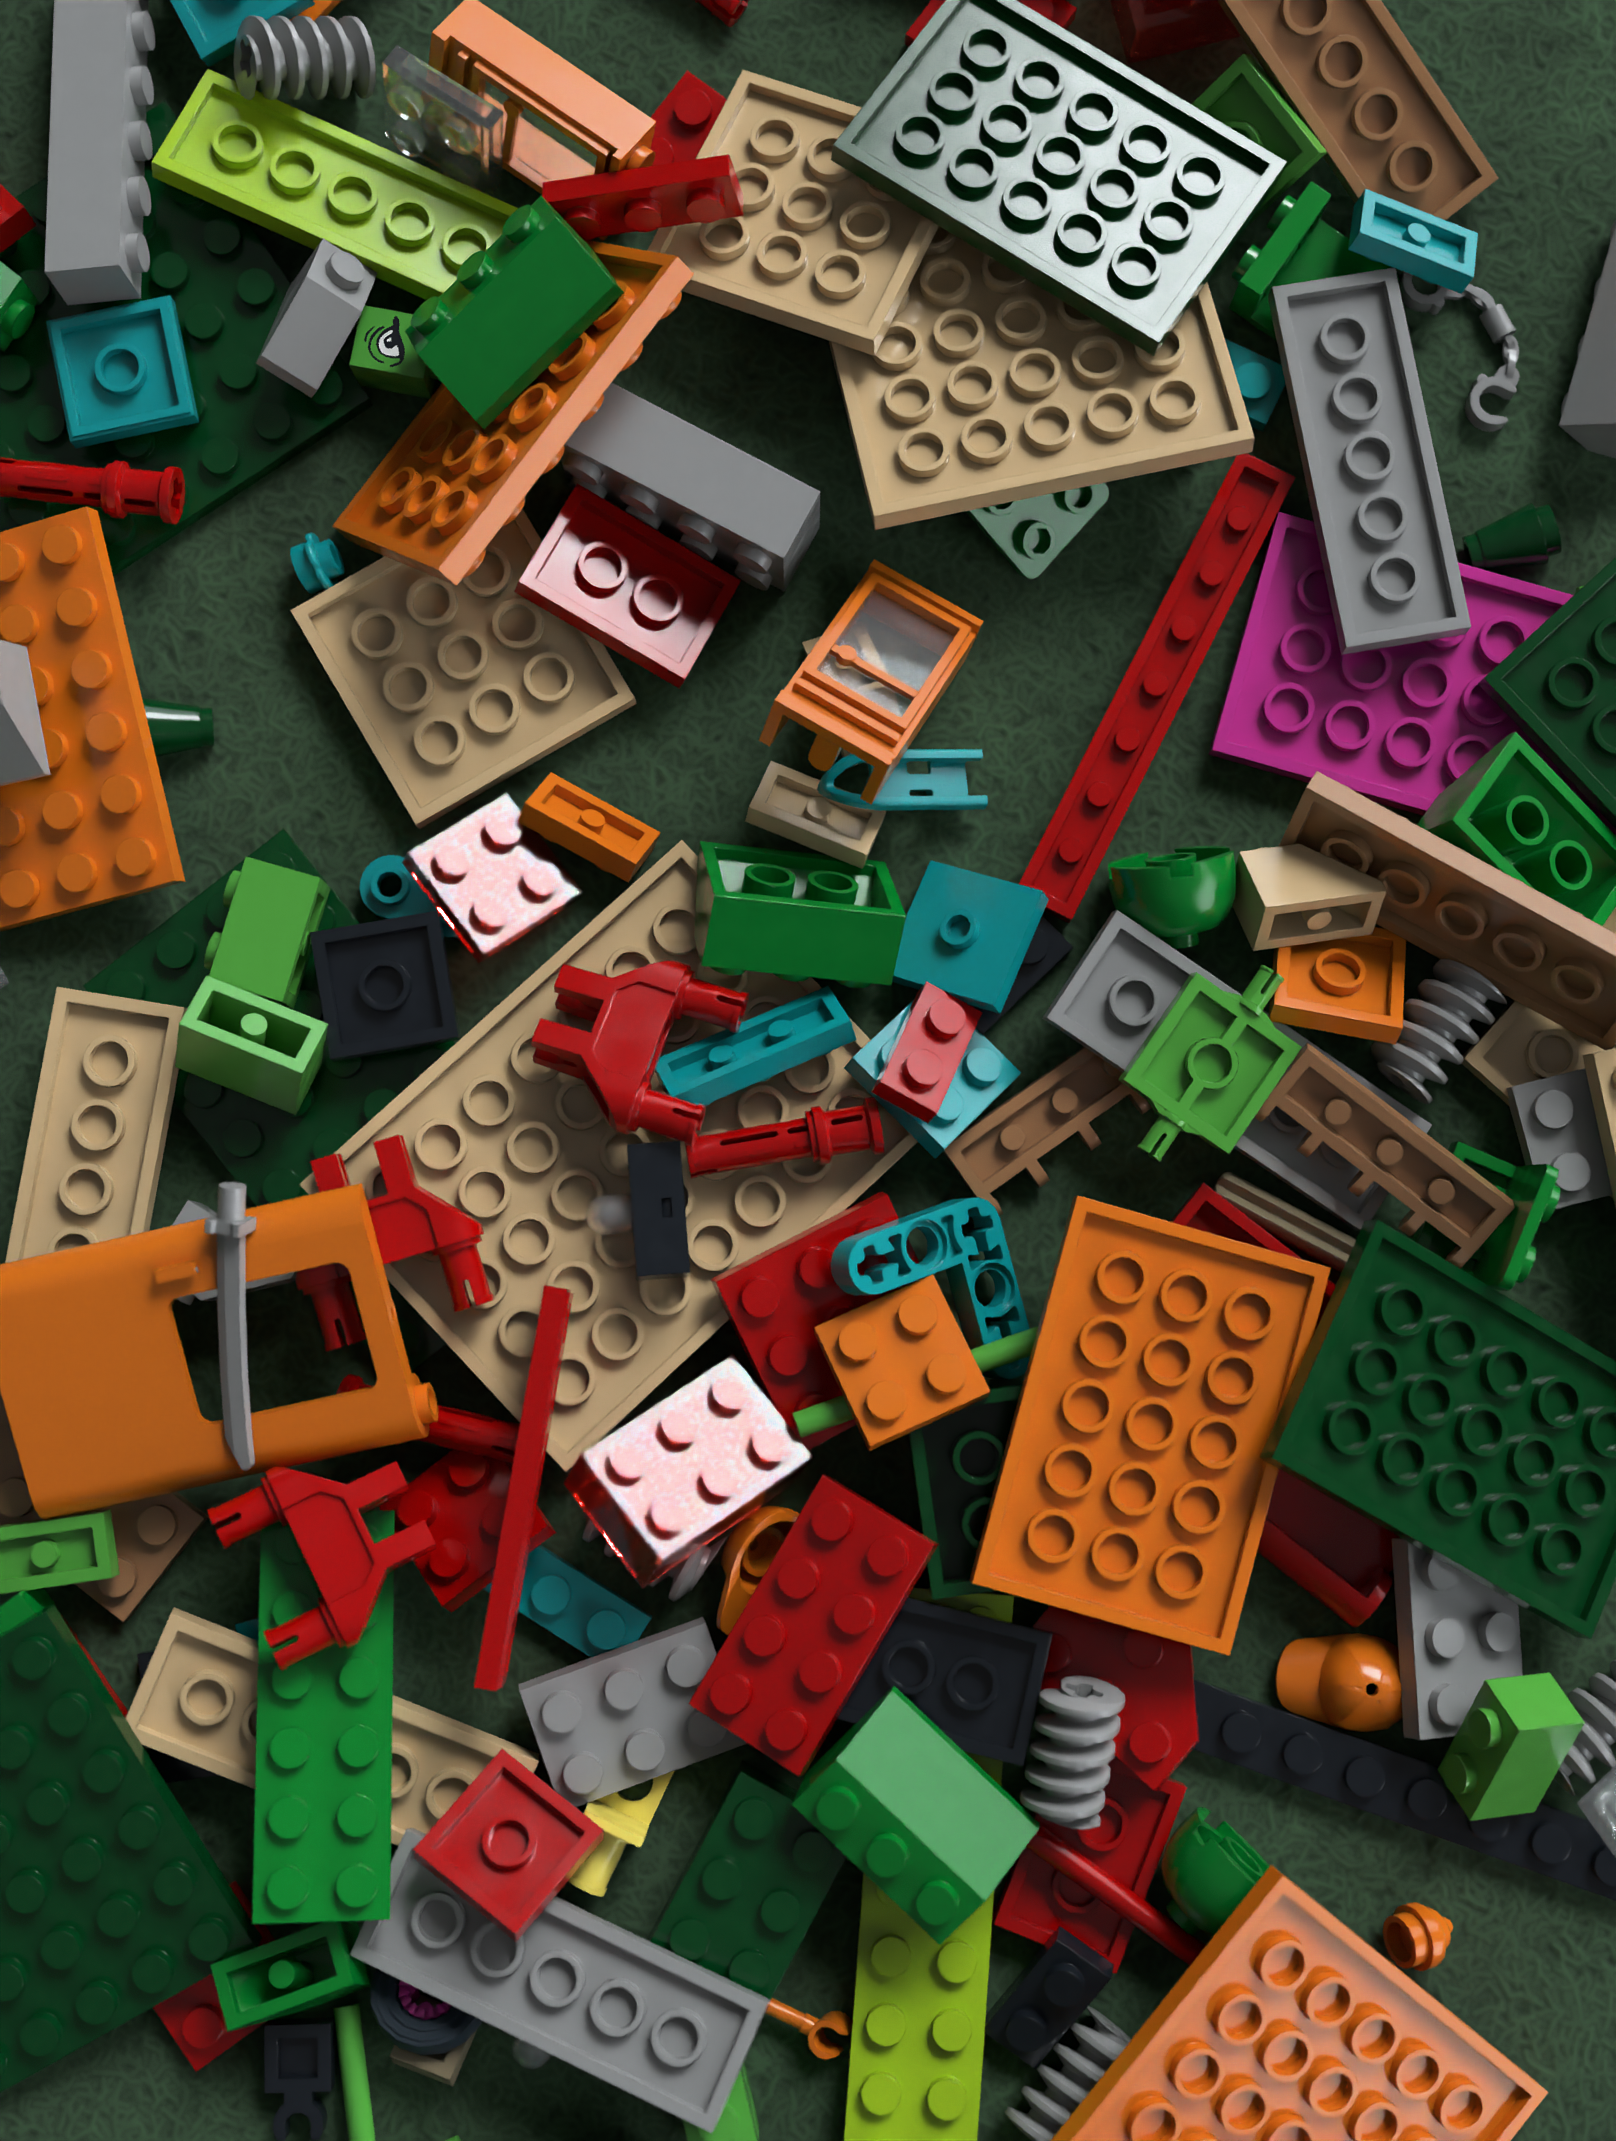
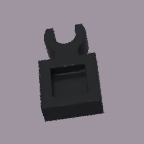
(299, 2065)

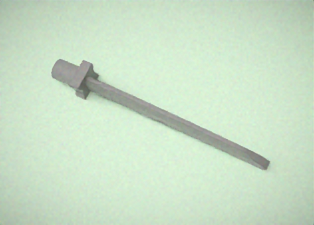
(231, 1231)

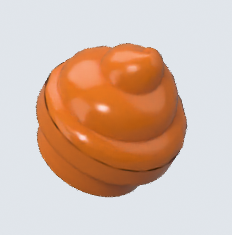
(1417, 1936)

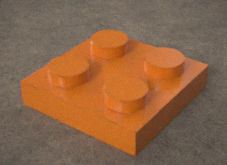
(1343, 986)
(901, 1362)

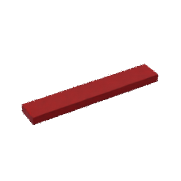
(524, 1488)

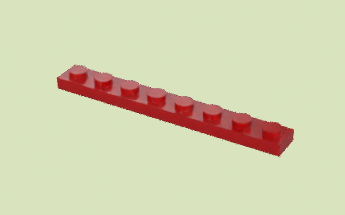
(1156, 683)

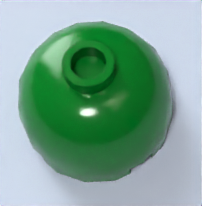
(1175, 892)
(1208, 1873)

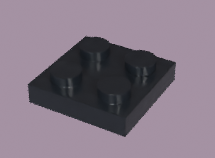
(385, 986)

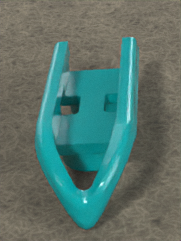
(943, 784)

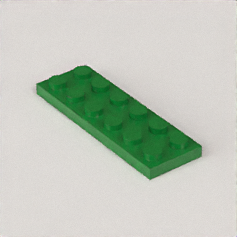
(322, 1753)

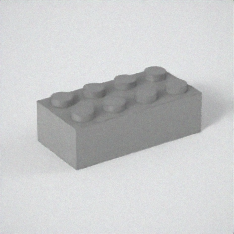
(695, 488)

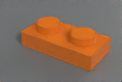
(588, 827)

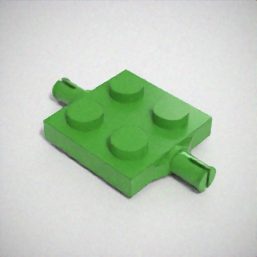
(1210, 1063)

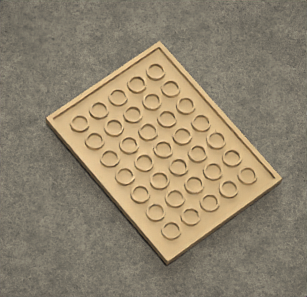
(533, 1150)

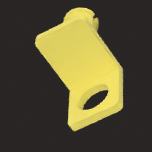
(623, 1824)

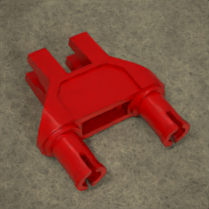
(628, 1037)
(405, 1225)
(335, 1545)

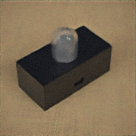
(651, 1211)

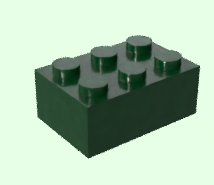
(954, 1482)
(749, 1885)

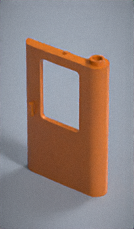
(103, 1378)

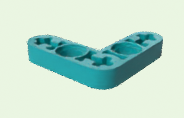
(948, 1252)

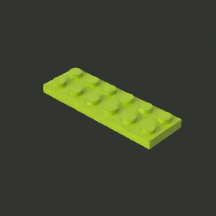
(326, 185)

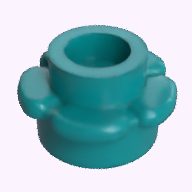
(317, 563)

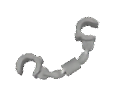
(1499, 329)

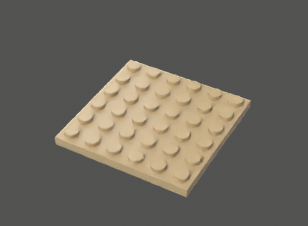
(1017, 396)

